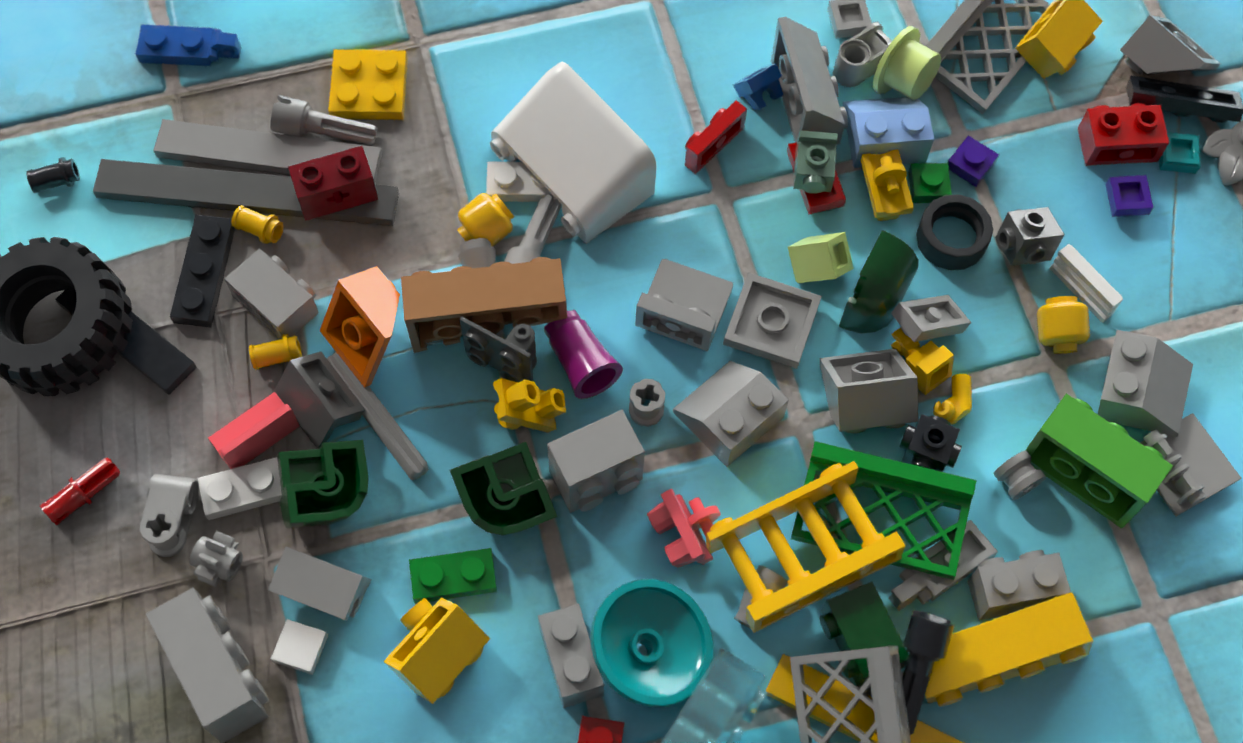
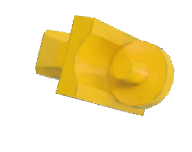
(887, 185)
(527, 405)

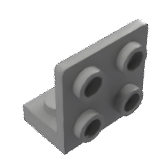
(683, 304)

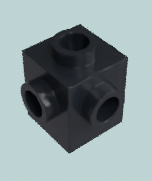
(931, 443)

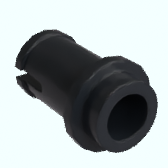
(53, 175)

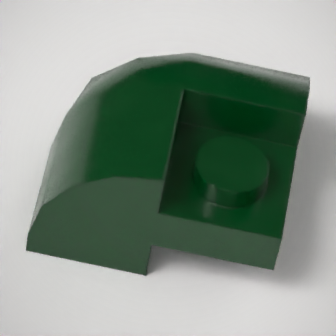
(880, 285)
(322, 483)
(504, 491)

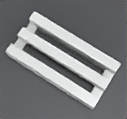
(1086, 283)

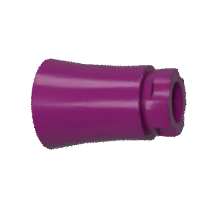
(582, 356)

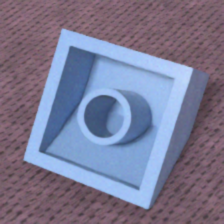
(889, 125)

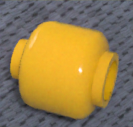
(485, 218)
(1063, 324)

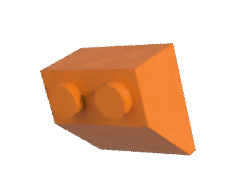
(361, 321)

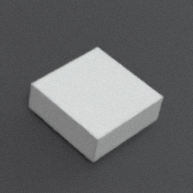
(299, 647)

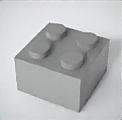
(596, 462)

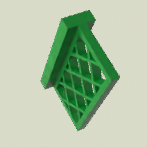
(899, 480)

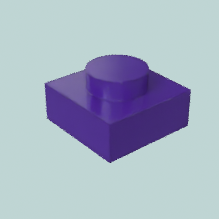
(972, 161)
(1129, 195)

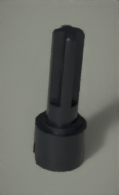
(925, 642)

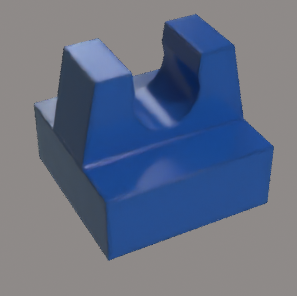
(753, 86)

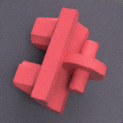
(674, 513)

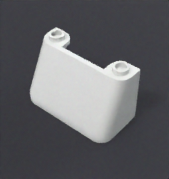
(577, 152)

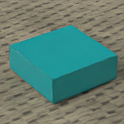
(1181, 154)

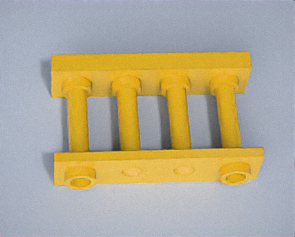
(803, 586)

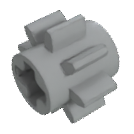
(216, 558)

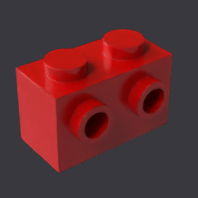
(1123, 134)

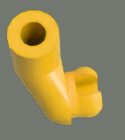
(959, 403)

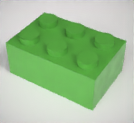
(1097, 461)

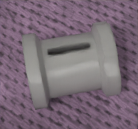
(649, 414)

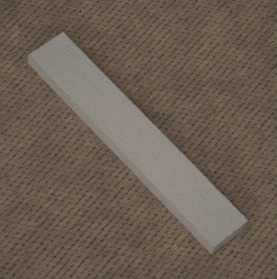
(247, 148)

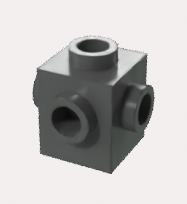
(1029, 236)

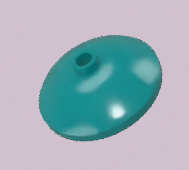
(669, 628)

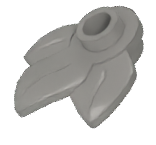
(1228, 147)

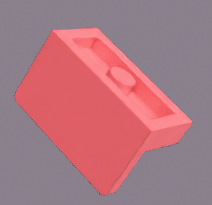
(254, 431)

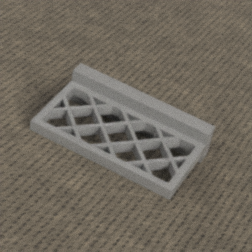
(961, 25)
(886, 691)

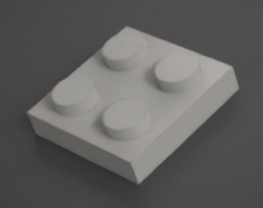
(772, 320)

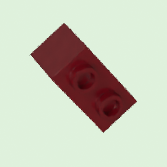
(333, 183)

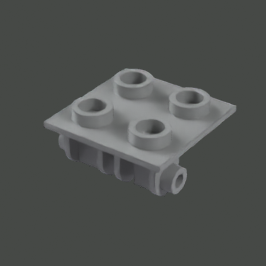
(1197, 464)

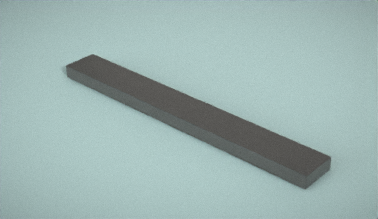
(225, 191)

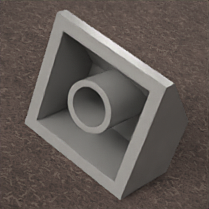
(1145, 384)
(870, 390)
(732, 410)

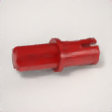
(80, 491)

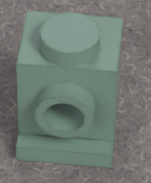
(815, 161)

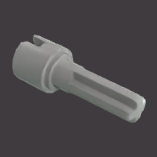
(297, 118)
(537, 231)

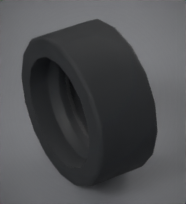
(962, 208)

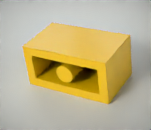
(1059, 36)
(437, 650)

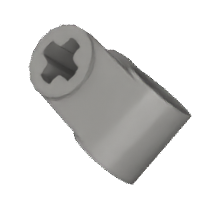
(860, 55)
(168, 505)

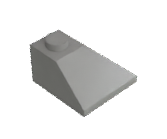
(1165, 48)

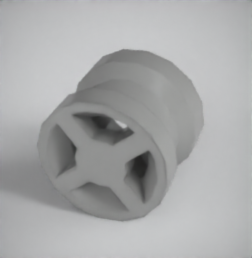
(1019, 475)

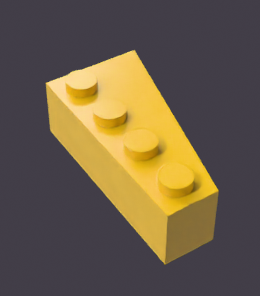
(1009, 648)

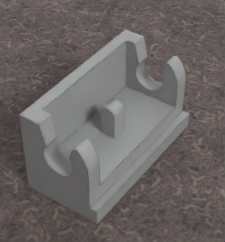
(319, 584)

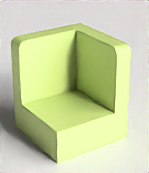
(820, 257)

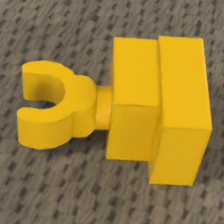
(929, 362)

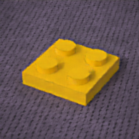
(368, 84)

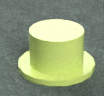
(906, 66)

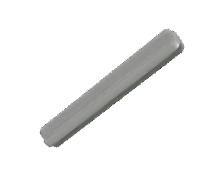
(382, 422)

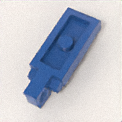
(185, 45)

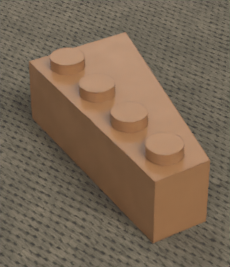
(486, 296)

